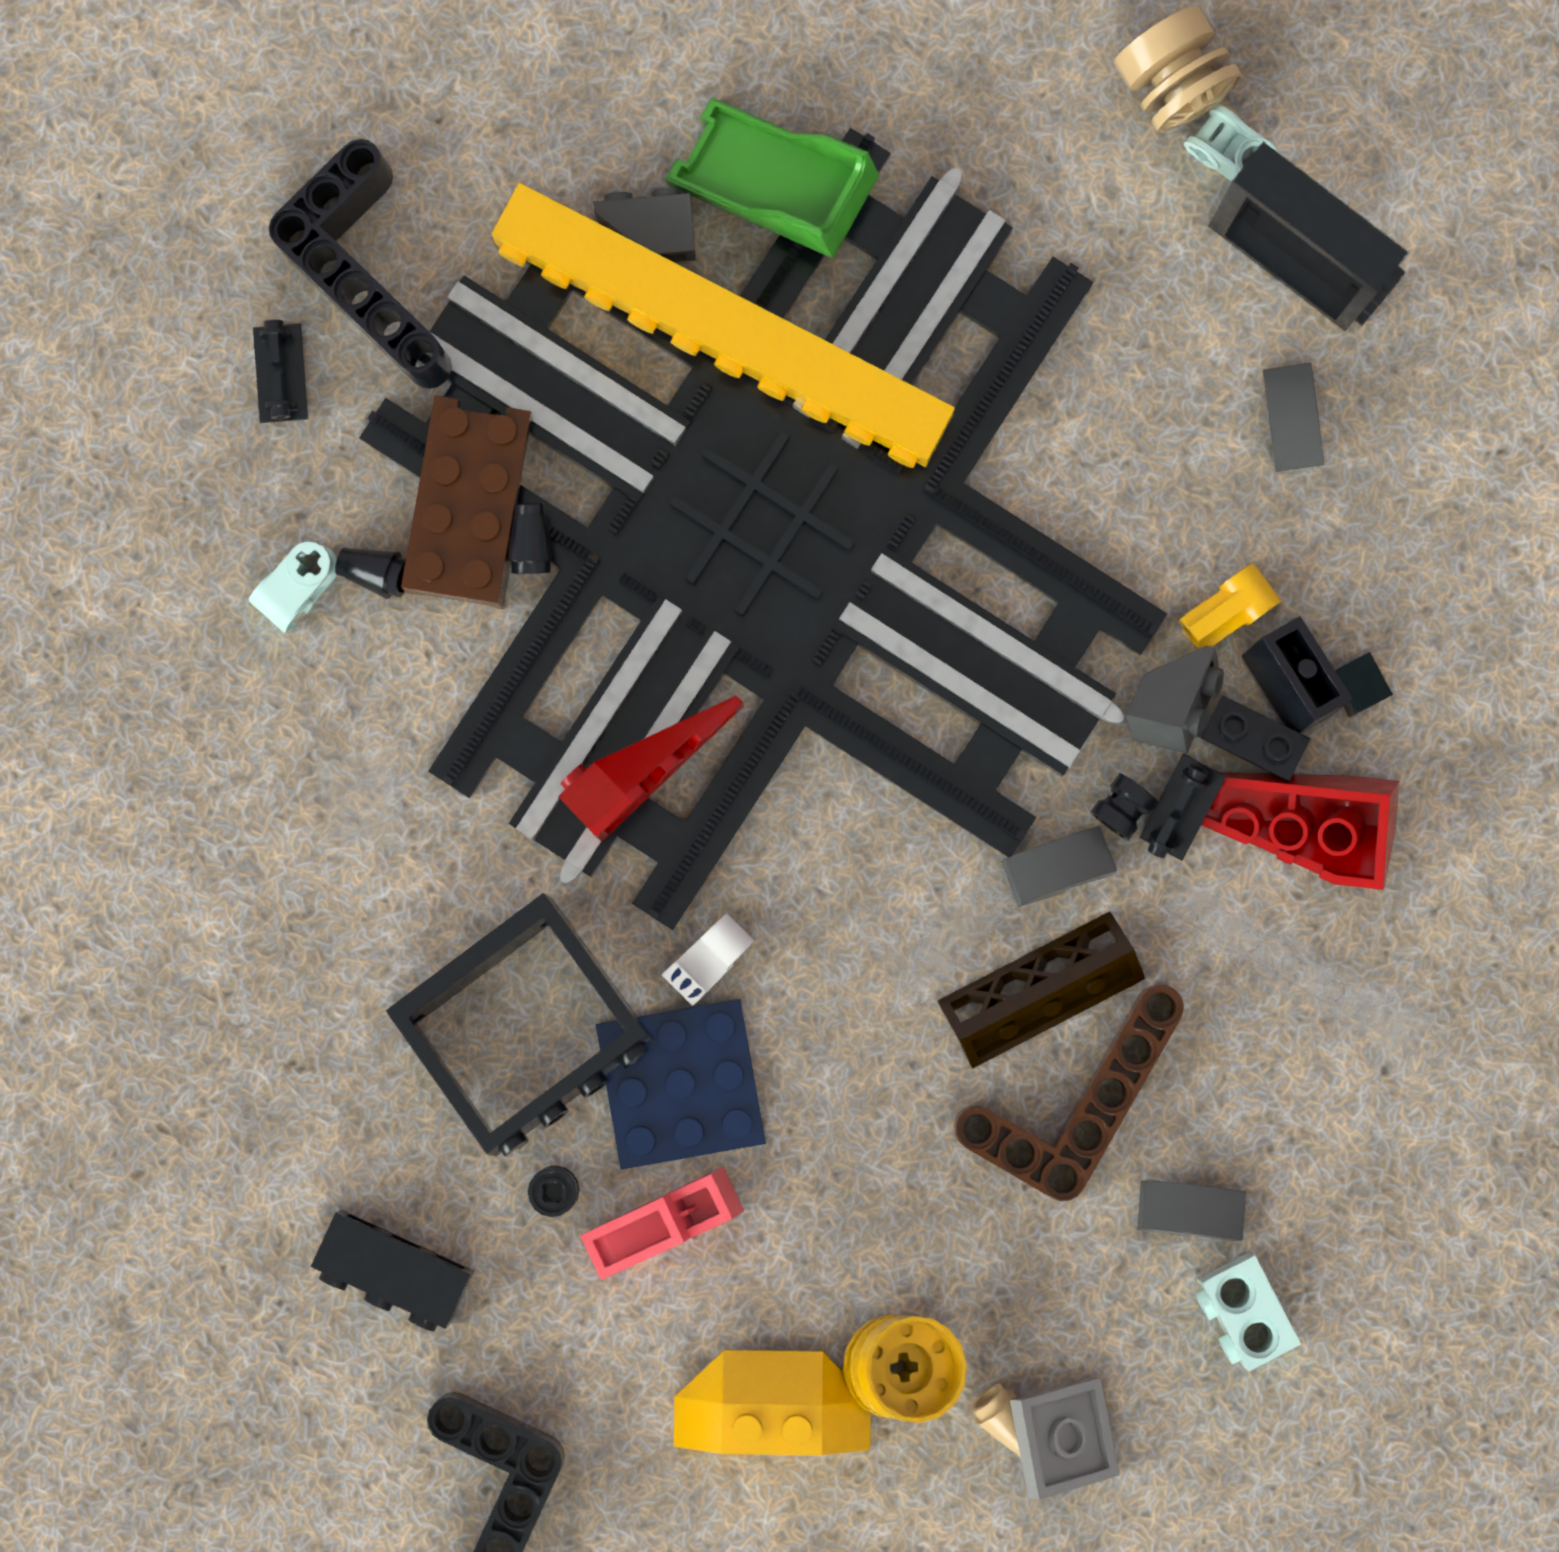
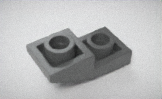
(1293, 417)
(1058, 866)
(1191, 1210)

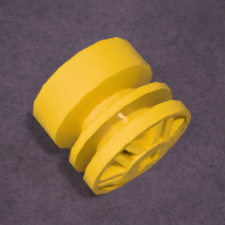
(931, 1374)

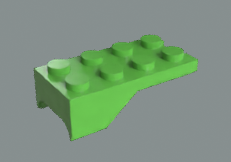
(777, 178)

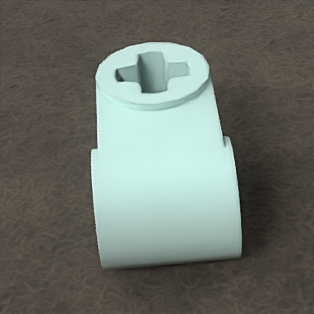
(1230, 146)
(291, 591)

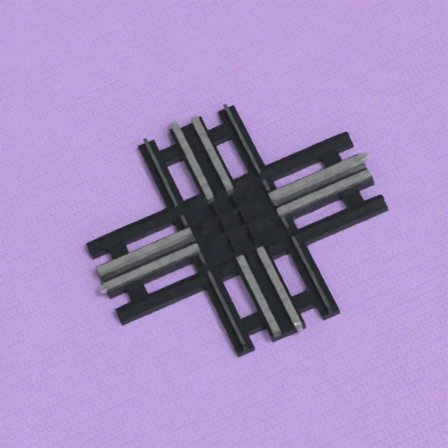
(781, 549)

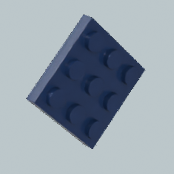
(688, 1090)

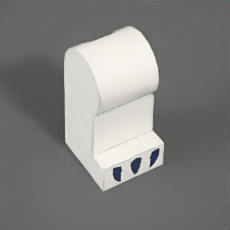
(708, 959)

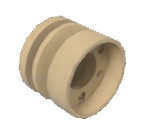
(1174, 62)

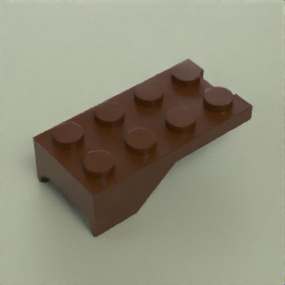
(466, 504)

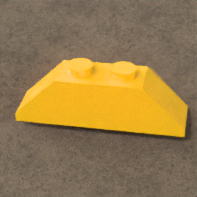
(770, 1406)

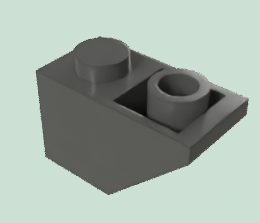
(655, 222)
(1174, 700)

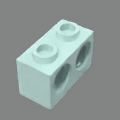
(1256, 1306)

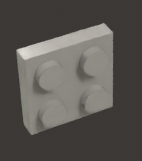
(1064, 1438)

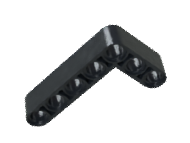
(348, 278)
(512, 1459)

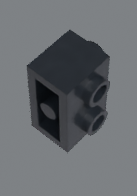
(1296, 676)

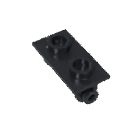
(280, 372)
(1255, 738)
(1182, 808)

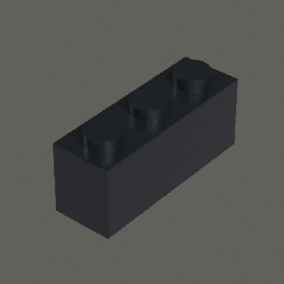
(391, 1271)

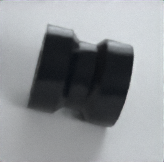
(1124, 806)
(559, 1185)

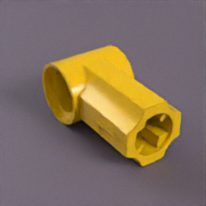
(1237, 603)

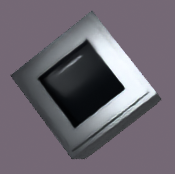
(1363, 683)

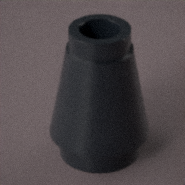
(530, 540)
(373, 570)

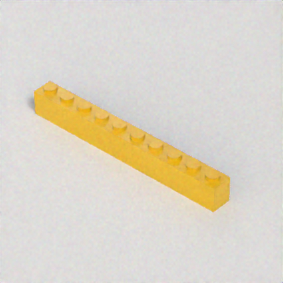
(722, 326)

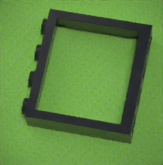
(1308, 238)
(474, 963)

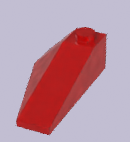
(624, 780)
(1317, 821)

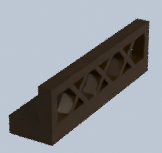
(1046, 995)

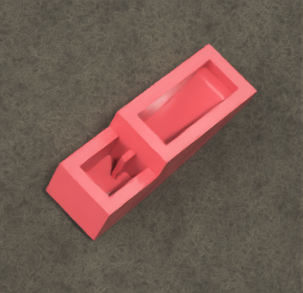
(662, 1223)

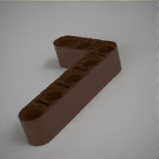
(1087, 1108)

